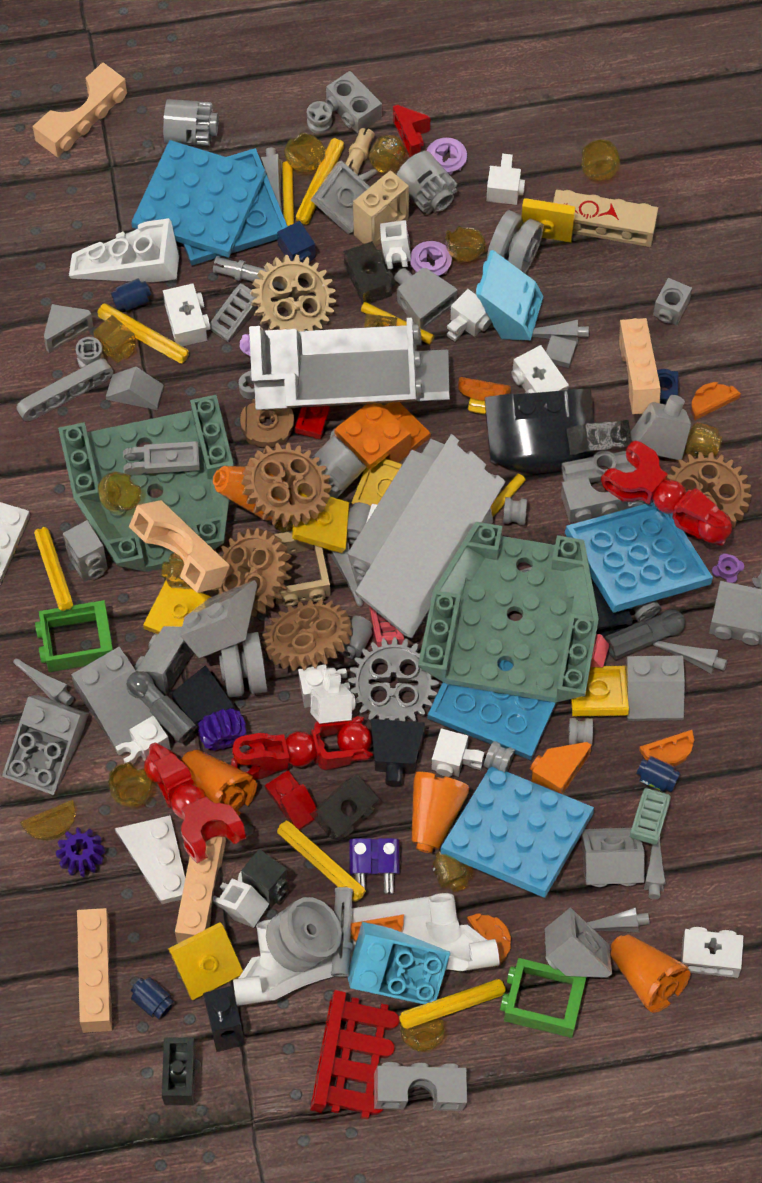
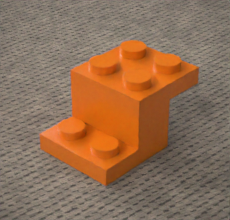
(382, 433)

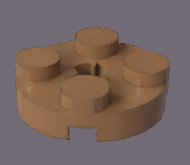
(263, 435)

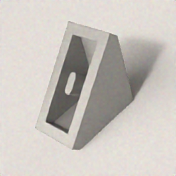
(65, 325)
(135, 388)

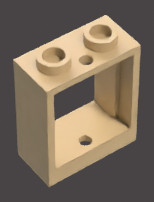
(371, 209)
(305, 591)

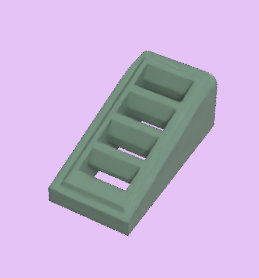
(650, 815)

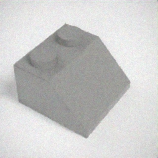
(738, 613)
(165, 658)
(655, 688)
(612, 857)
(576, 947)

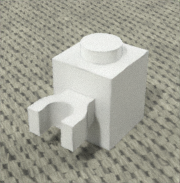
(504, 182)
(395, 243)
(467, 315)
(314, 677)
(333, 700)
(142, 736)
(452, 752)
(241, 902)

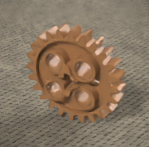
(725, 481)
(264, 487)
(258, 558)
(307, 635)

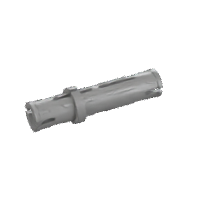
(239, 270)
(343, 897)

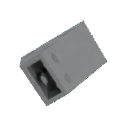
(44, 743)

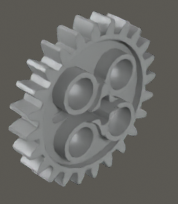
(392, 707)

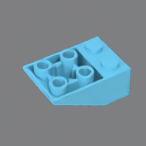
(509, 298)
(396, 965)

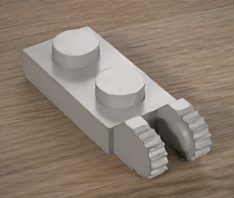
(162, 458)

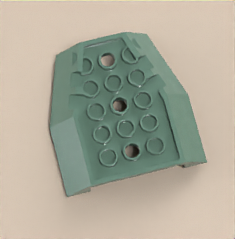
(186, 493)
(470, 624)

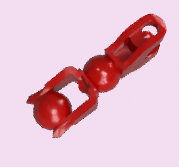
(649, 483)
(299, 749)
(188, 801)

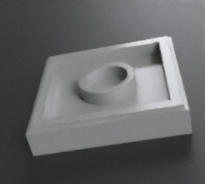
(337, 195)

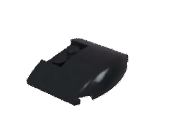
(531, 428)

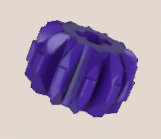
(221, 729)
(91, 853)

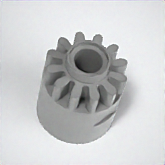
(189, 122)
(428, 182)
(340, 464)

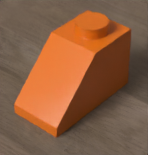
(559, 766)

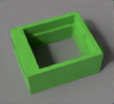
(77, 614)
(536, 1020)

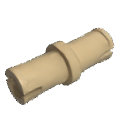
(359, 150)

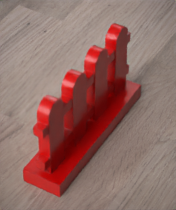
(348, 1041)

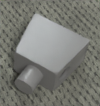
(424, 295)
(664, 428)

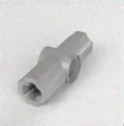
(590, 466)

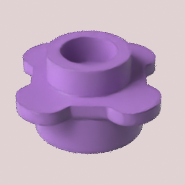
(731, 561)

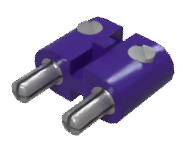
(374, 858)

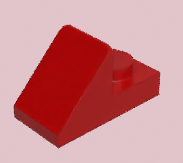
(410, 126)
(292, 799)

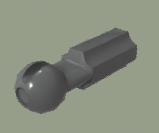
(645, 633)
(161, 707)

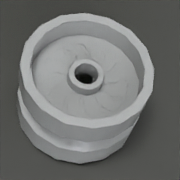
(517, 240)
(244, 664)
(303, 934)

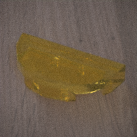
(51, 823)

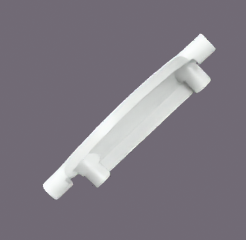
(425, 918)

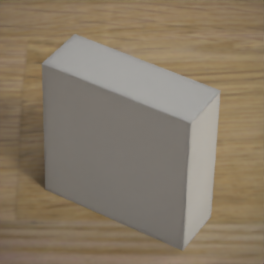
(561, 350)

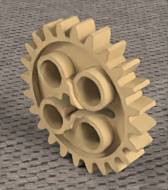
(288, 275)

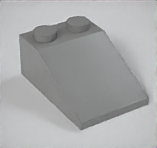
(219, 620)
(107, 698)

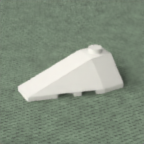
(142, 254)

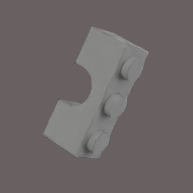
(584, 502)
(445, 1083)

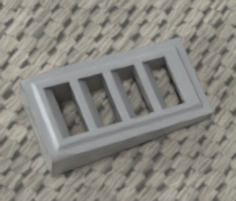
(241, 298)

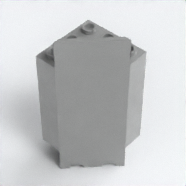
(345, 367)
(420, 530)

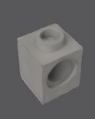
(675, 293)

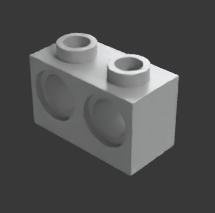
(357, 100)
(85, 551)

